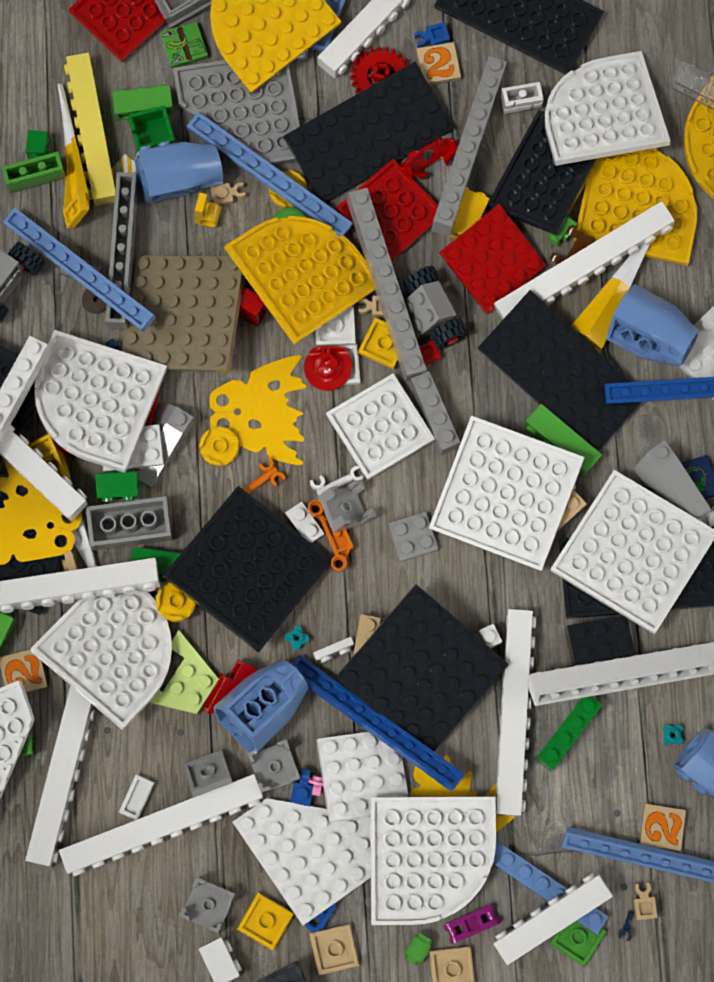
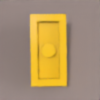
(206, 212)

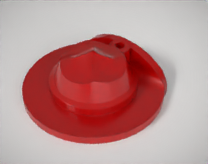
(328, 367)

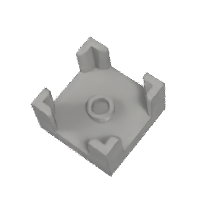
(344, 507)
(274, 767)
(207, 905)

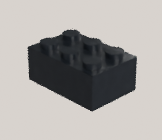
(599, 640)

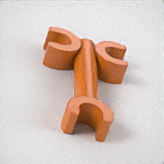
(270, 472)

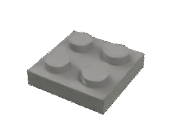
(412, 537)
(207, 773)

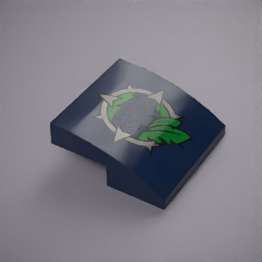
(701, 474)

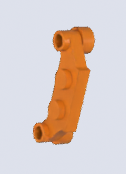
(339, 541)

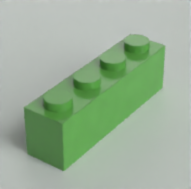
(556, 433)

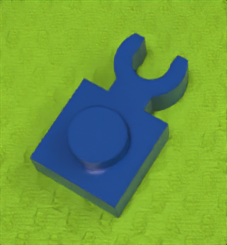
(434, 34)

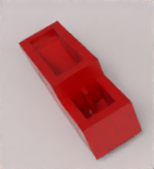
(226, 684)

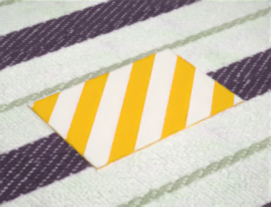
(124, 165)

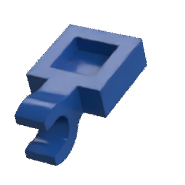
(302, 791)

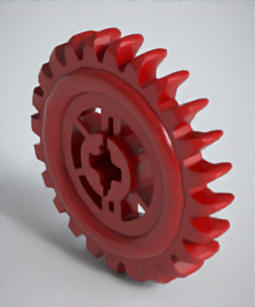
(378, 63)

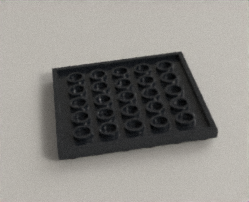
(247, 569)
(422, 669)

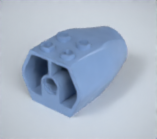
(177, 169)
(652, 328)
(262, 704)
(697, 762)

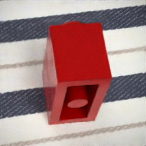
(252, 307)

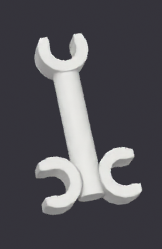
(339, 482)

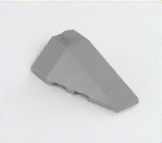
(174, 428)
(668, 478)

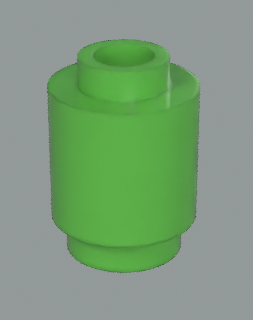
(418, 949)

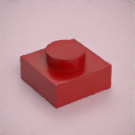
(429, 353)

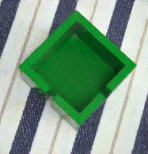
(151, 127)
(120, 484)

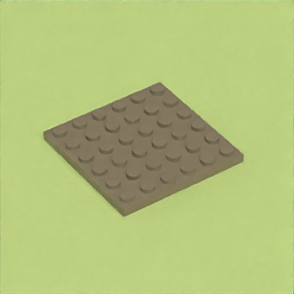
(194, 311)

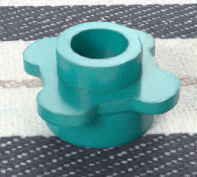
(296, 643)
(668, 739)

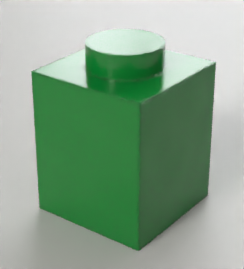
(37, 143)

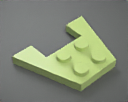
(190, 683)

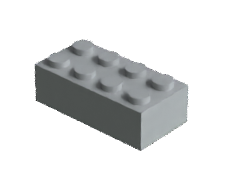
(129, 523)

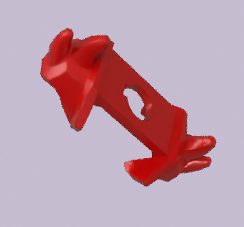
(441, 148)

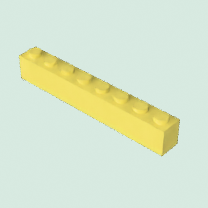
(91, 128)

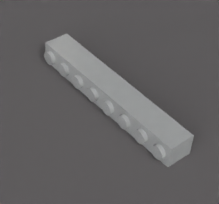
(122, 242)

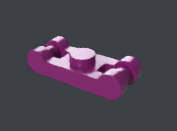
(471, 924)

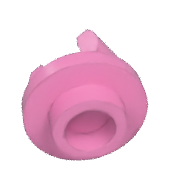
(318, 783)

